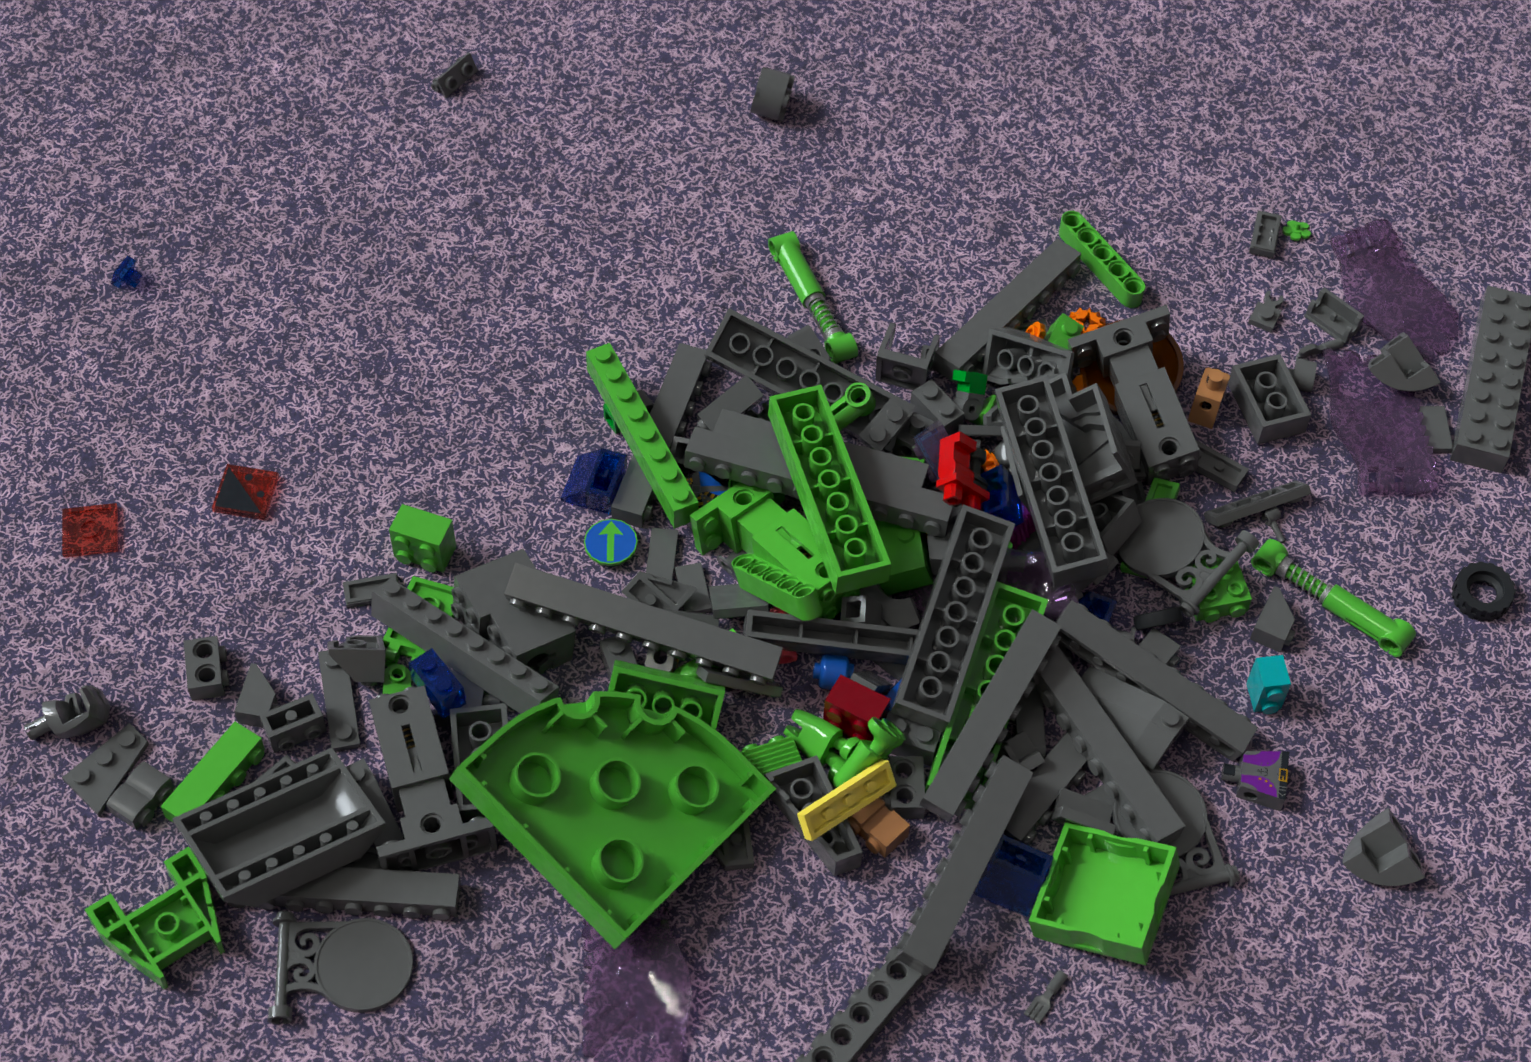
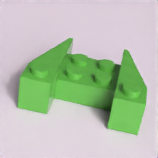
(166, 925)

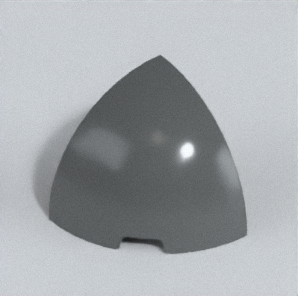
(1402, 366)
(1382, 853)

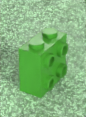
(1226, 598)

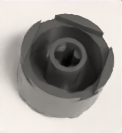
(772, 94)

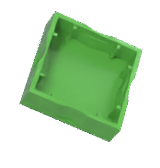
(1105, 893)

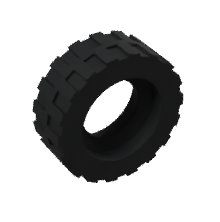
(1483, 573)

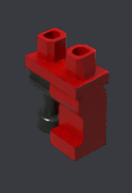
(961, 471)

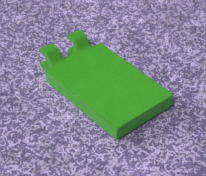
(433, 592)

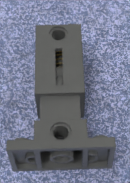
(1142, 391)
(422, 788)

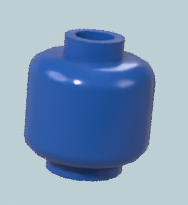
(830, 668)

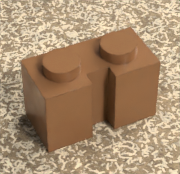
(879, 827)

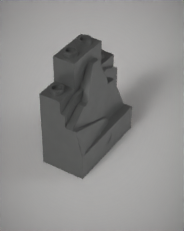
(1093, 440)

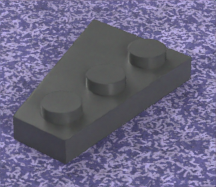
(106, 768)

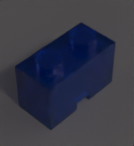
(1003, 495)
(440, 684)

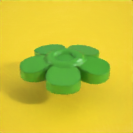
(1296, 230)

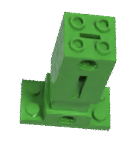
(755, 522)

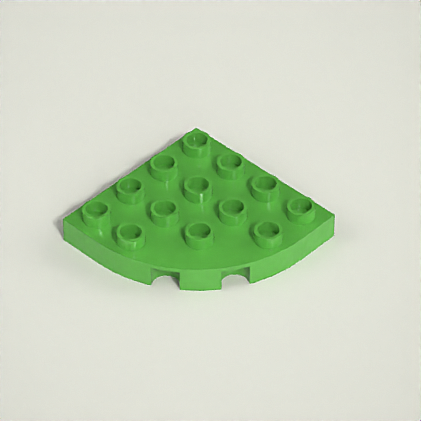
(612, 800)

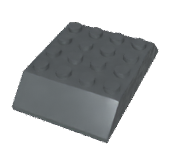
(282, 830)

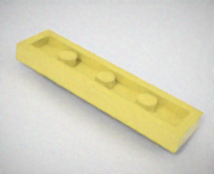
(846, 799)

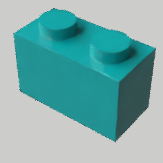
(1268, 684)

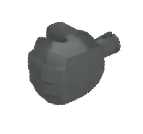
(68, 717)

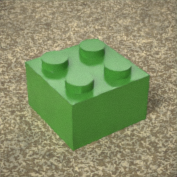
(422, 538)

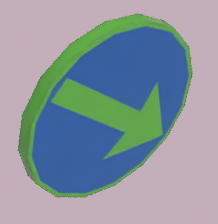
(610, 542)

